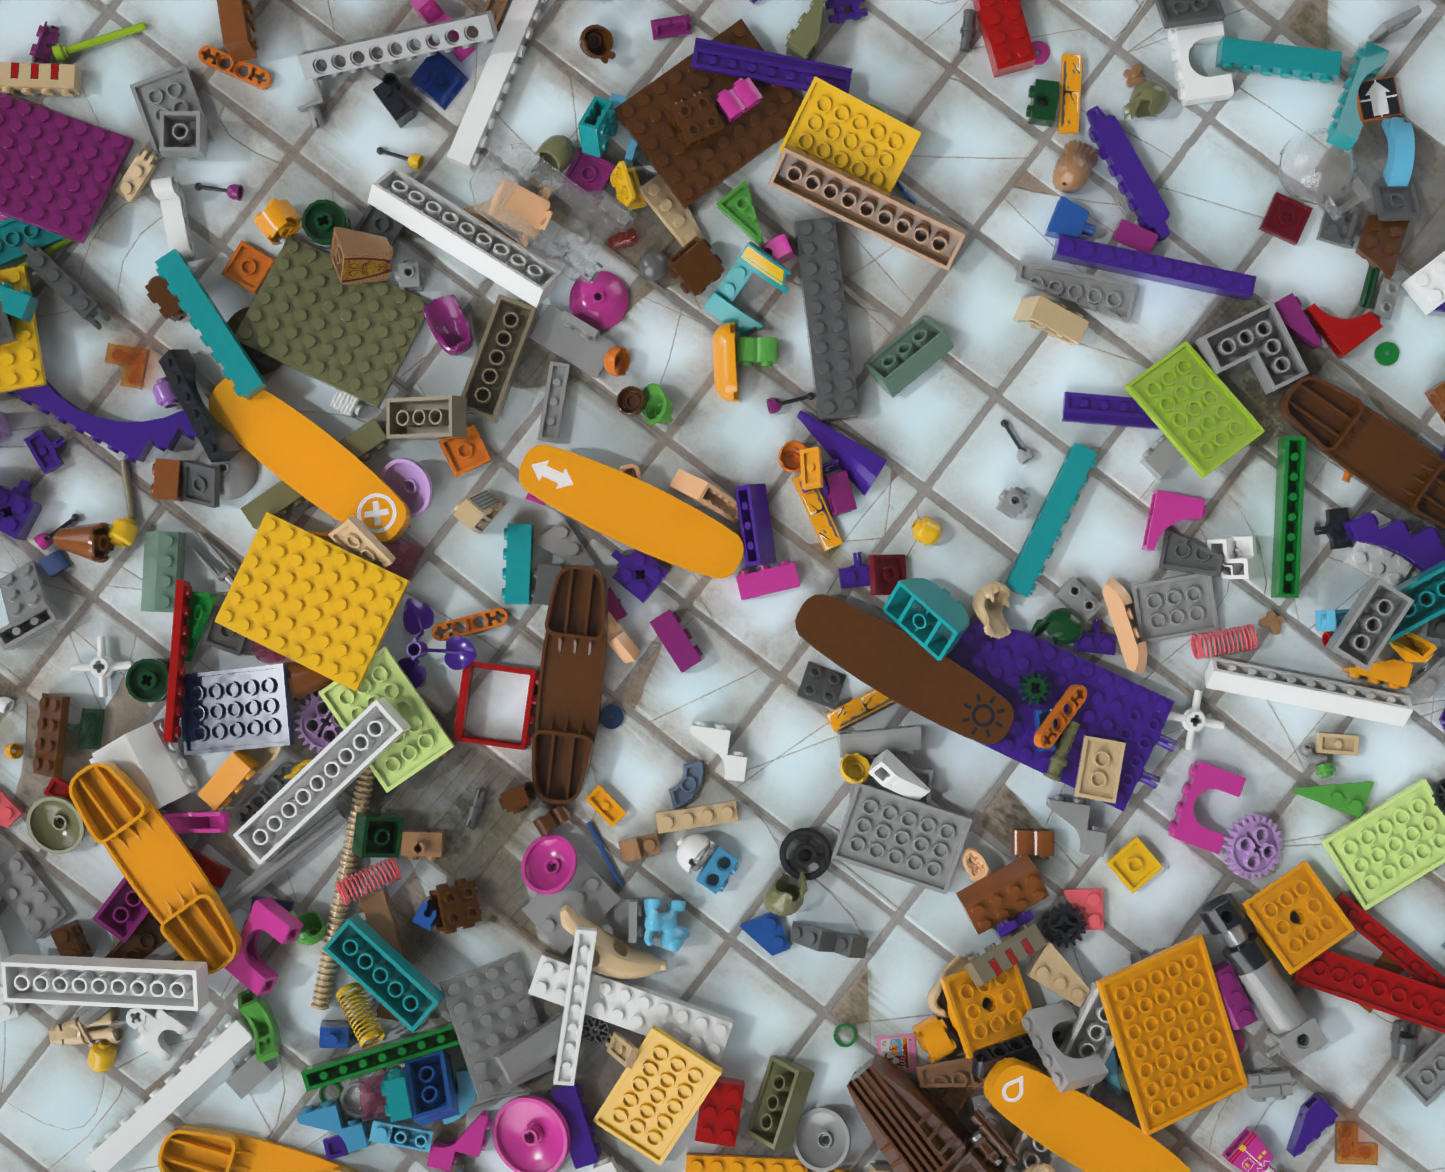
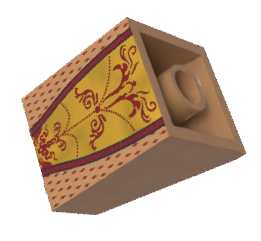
(360, 256)

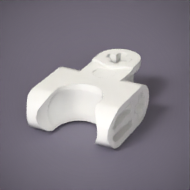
(152, 1029)

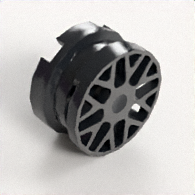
(595, 1030)

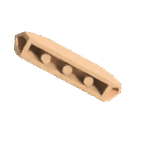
(620, 641)
(1134, 652)

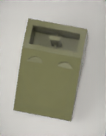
(804, 40)

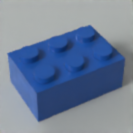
(431, 1087)

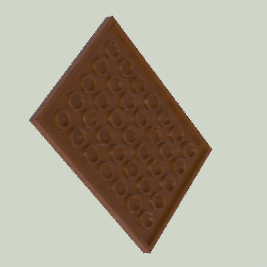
(702, 167)

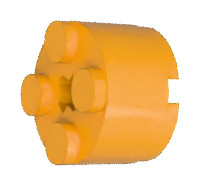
(278, 221)
(933, 1038)

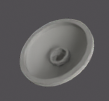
(239, 475)
(810, 1140)

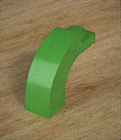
(262, 1023)

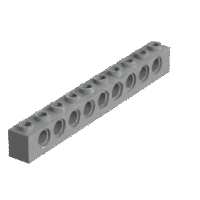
(314, 70)

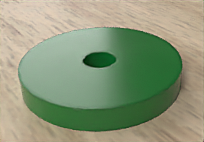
(1381, 358)

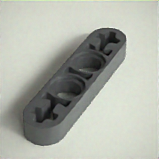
(264, 792)

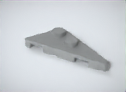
(564, 544)

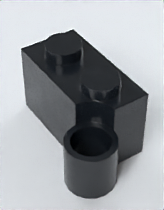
(393, 100)

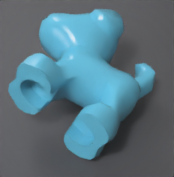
(672, 934)

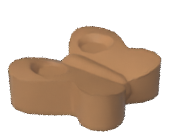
(1133, 76)
(1272, 621)

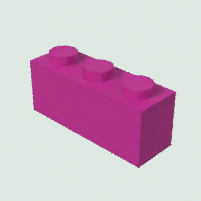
(767, 580)

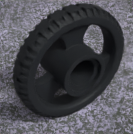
(802, 835)

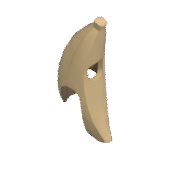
(612, 955)

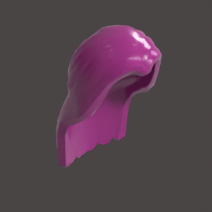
(449, 325)

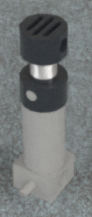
(1290, 1027)

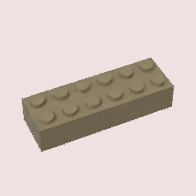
(498, 357)

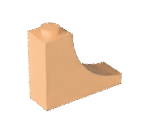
(705, 494)

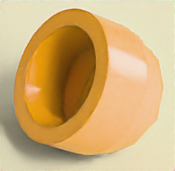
(13, 755)

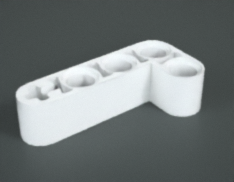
(174, 214)

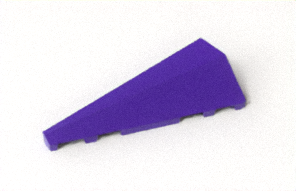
(859, 462)

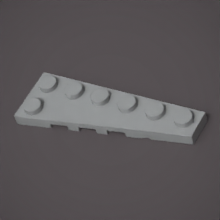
(1092, 292)

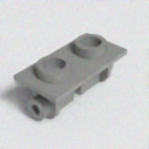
(1386, 298)

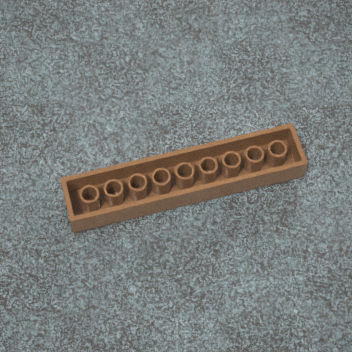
(867, 207)

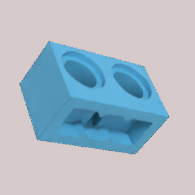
(713, 867)

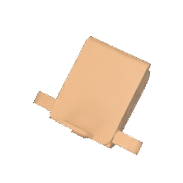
(531, 207)

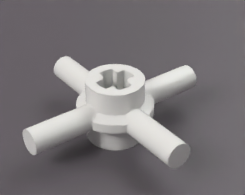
(95, 669)
(1194, 712)

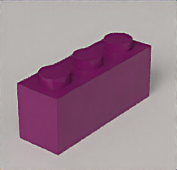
(676, 640)

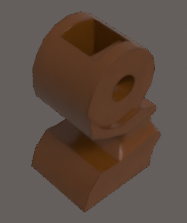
(552, 819)

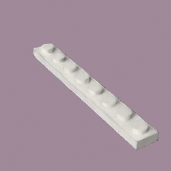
(574, 1006)

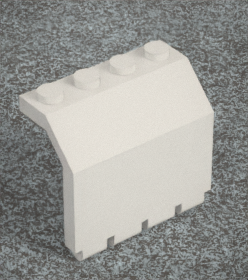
(151, 763)

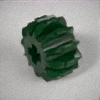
(1041, 688)

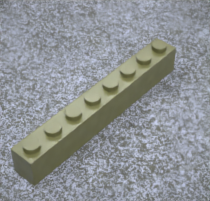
(282, 497)

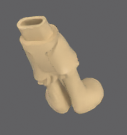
(75, 1032)

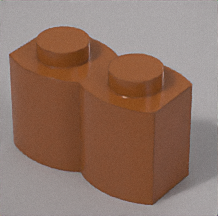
(1033, 842)

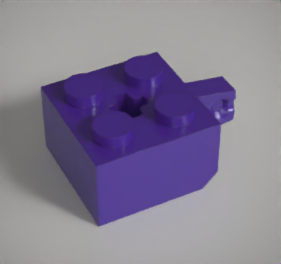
(23, 507)
(638, 561)

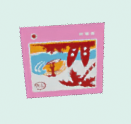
(899, 1050)

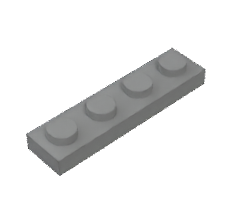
(553, 402)

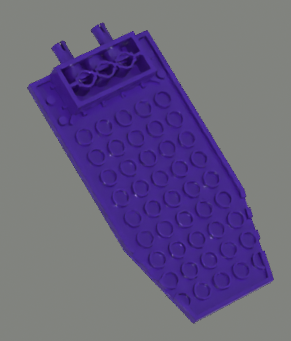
(1112, 711)

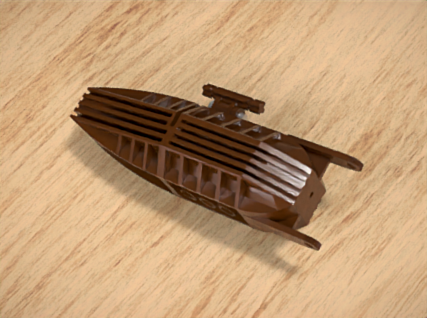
(917, 1129)

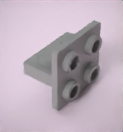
(629, 920)

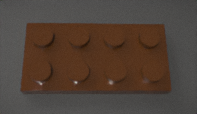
(51, 735)

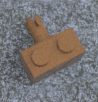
(423, 844)

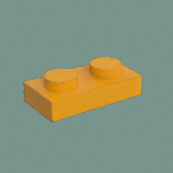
(811, 468)
(605, 805)

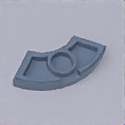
(689, 784)

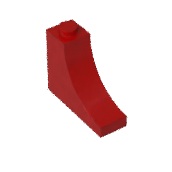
(1342, 334)

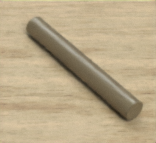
(128, 489)

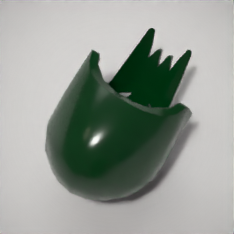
(1062, 624)

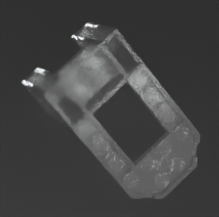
(582, 233)

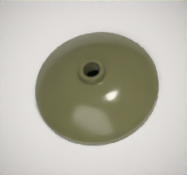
(49, 830)

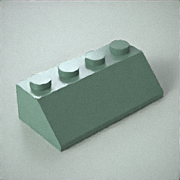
(909, 355)
(161, 568)

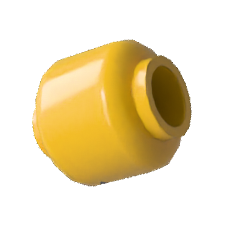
(926, 530)
(123, 532)
(102, 1056)

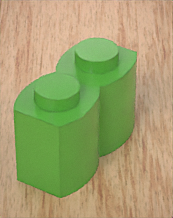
(756, 351)

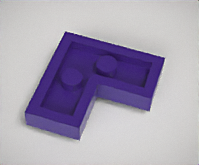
(1008, 927)

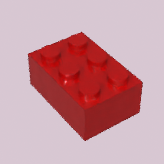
(720, 1113)

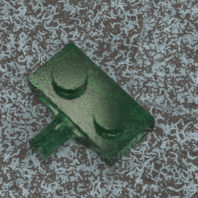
(89, 728)

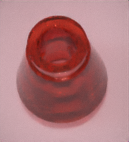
(623, 239)

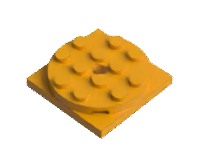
(1319, 923)
(988, 1026)

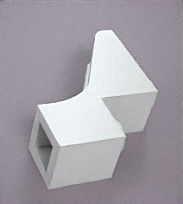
(718, 741)

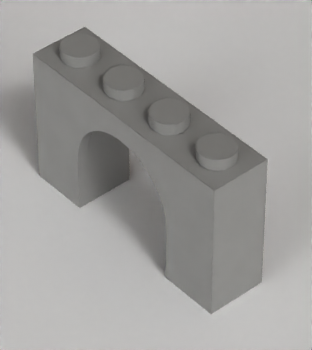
(1065, 1071)

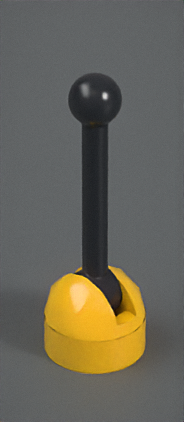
(415, 160)

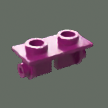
(671, 27)
(45, 35)

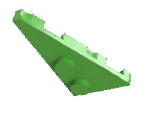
(741, 211)
(1344, 797)

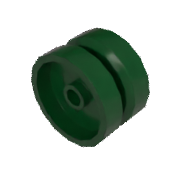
(318, 215)
(140, 683)

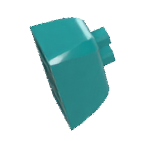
(928, 615)

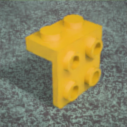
(627, 186)

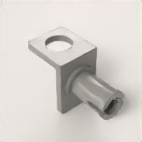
(314, 107)

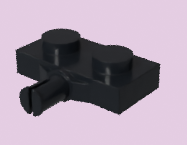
(1334, 528)

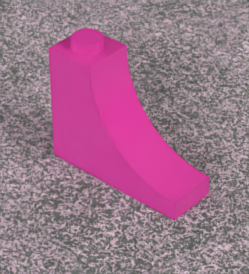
(1168, 509)

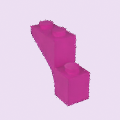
(430, 13)
(198, 821)
(471, 1142)

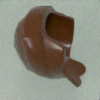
(597, 43)

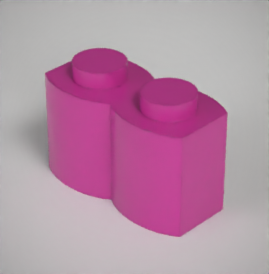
(738, 99)

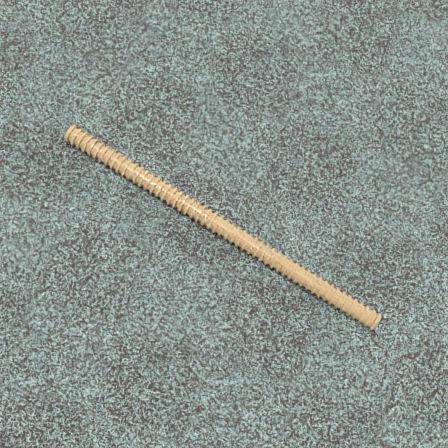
(339, 909)

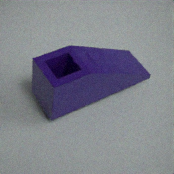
(1311, 1120)

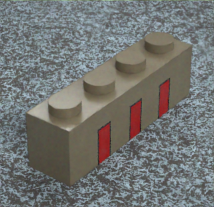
(1005, 955)

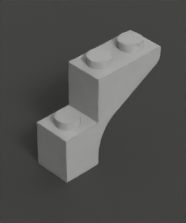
(1077, 814)

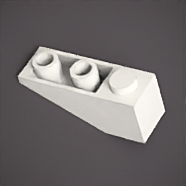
(896, 776)

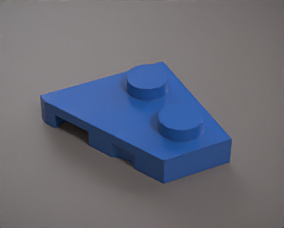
(767, 933)

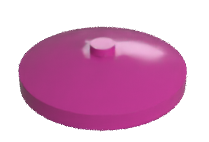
(531, 1135)

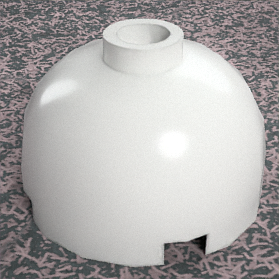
(693, 851)

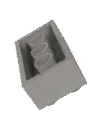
(1369, 623)

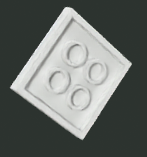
(1376, 561)

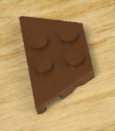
(1381, 243)

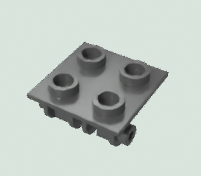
(821, 685)

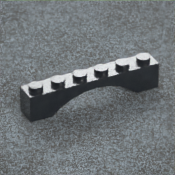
(215, 439)

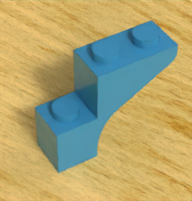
(330, 1117)

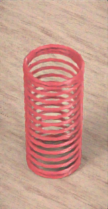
(1248, 639)
(341, 887)

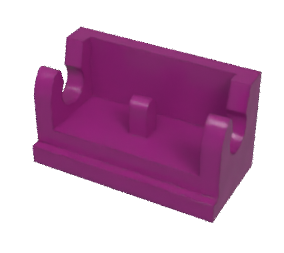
(1134, 236)
(840, 493)

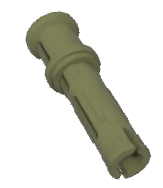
(1058, 760)

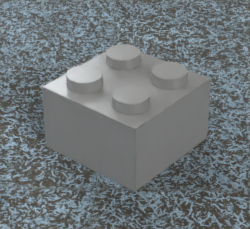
(183, 134)

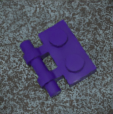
(840, 16)

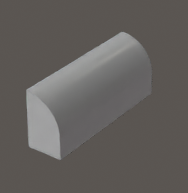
(530, 1049)

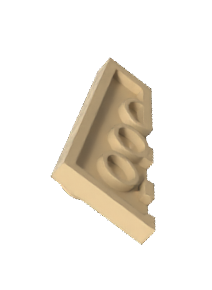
(669, 210)

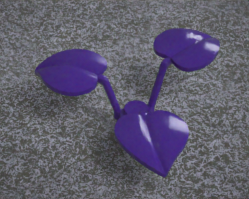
(458, 650)

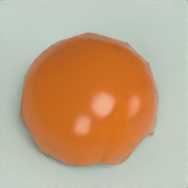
(617, 361)
(790, 456)

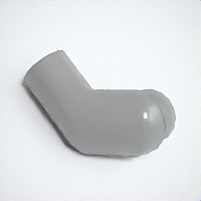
(1309, 755)

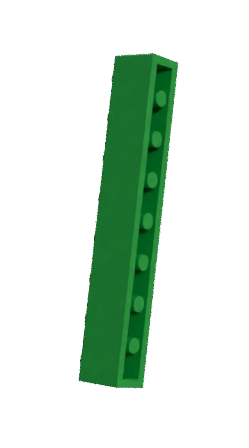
(1288, 517)
(379, 1056)

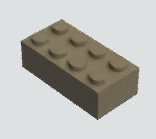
(426, 417)

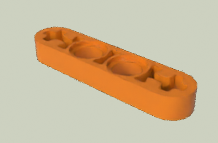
(235, 68)
(470, 624)
(1074, 699)

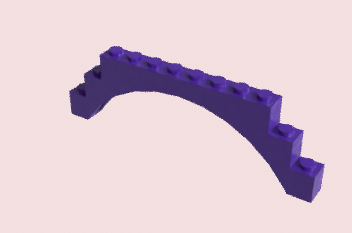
(131, 438)
(1419, 548)

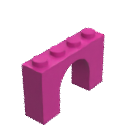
(1185, 825)
(248, 966)

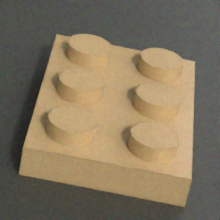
(359, 540)
(1099, 769)

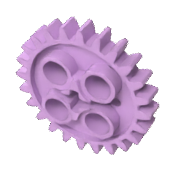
(310, 712)
(1258, 845)

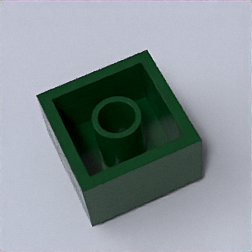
(377, 835)

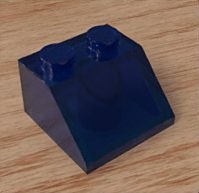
(439, 80)

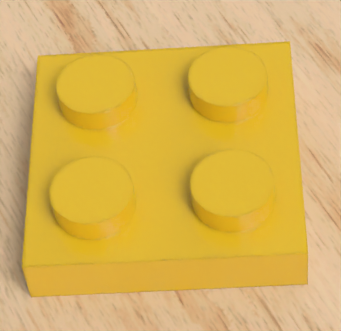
(1134, 864)

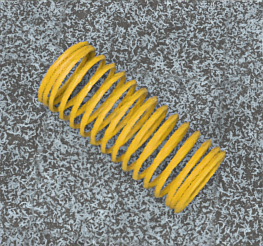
(370, 1035)

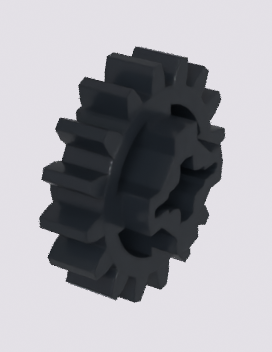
(1072, 924)

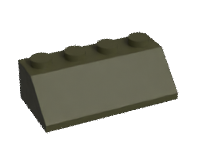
(780, 1103)

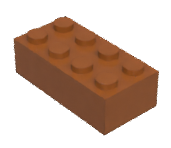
(238, 29)
(1002, 894)

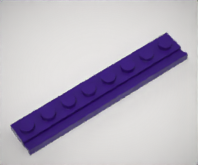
(766, 66)
(1105, 411)

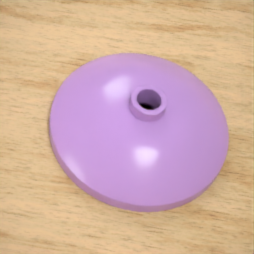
(400, 475)

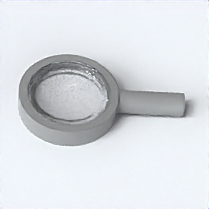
(351, 1099)

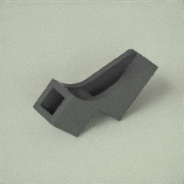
(828, 940)

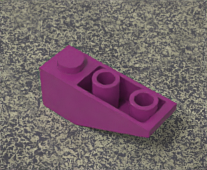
(1297, 321)

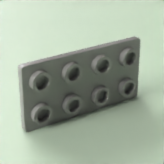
(572, 340)

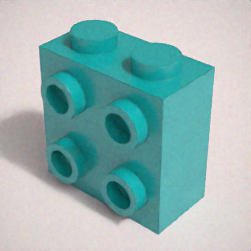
(597, 126)
(395, 1088)

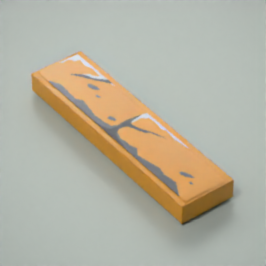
(1070, 94)
(819, 516)
(857, 709)

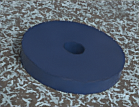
(611, 723)

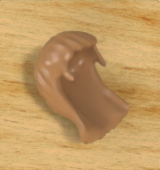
(1074, 166)

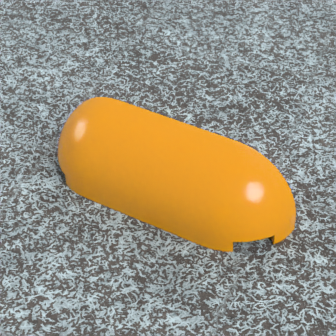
(725, 362)

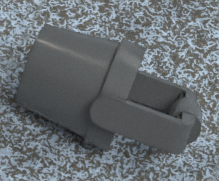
(1402, 1042)

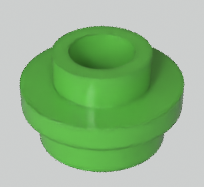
(1325, 770)

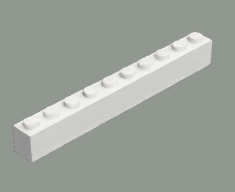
(494, 82)
(1308, 691)
(171, 1096)

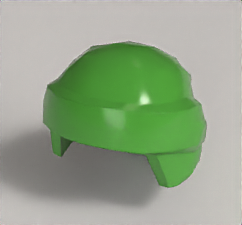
(313, 928)

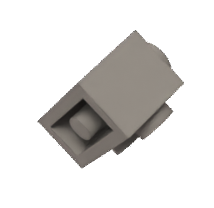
(1078, 598)

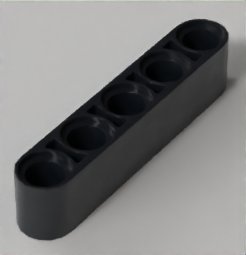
(1016, 1047)

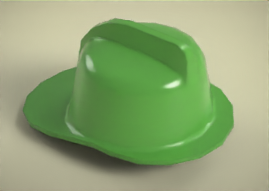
(658, 406)

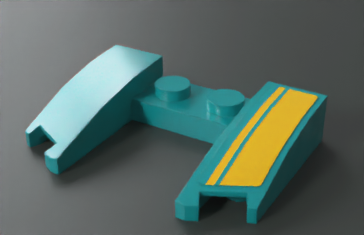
(749, 261)

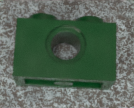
(1046, 91)

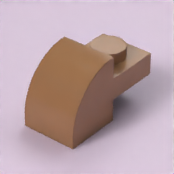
(639, 847)

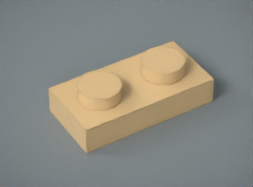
(1337, 744)

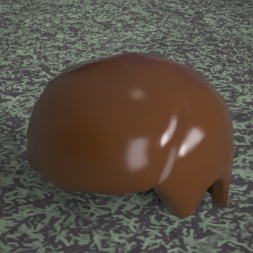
(631, 401)

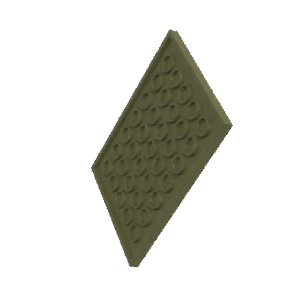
(329, 330)

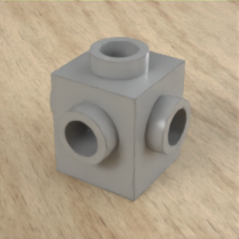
(410, 275)
(1006, 505)

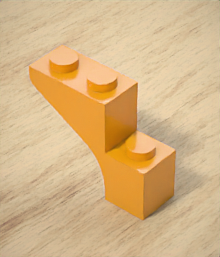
(1413, 648)

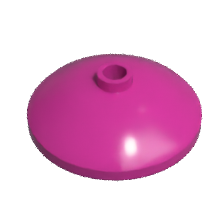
(600, 313)
(540, 860)

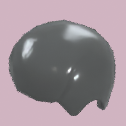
(653, 265)

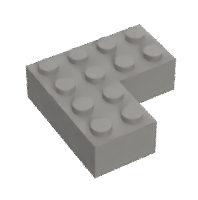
(1261, 340)

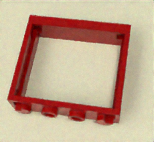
(463, 703)

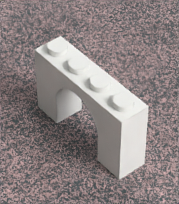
(1193, 87)

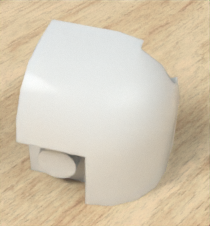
(1239, 555)

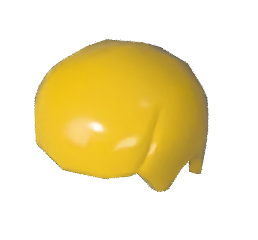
(854, 768)

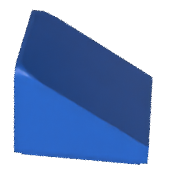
(54, 563)

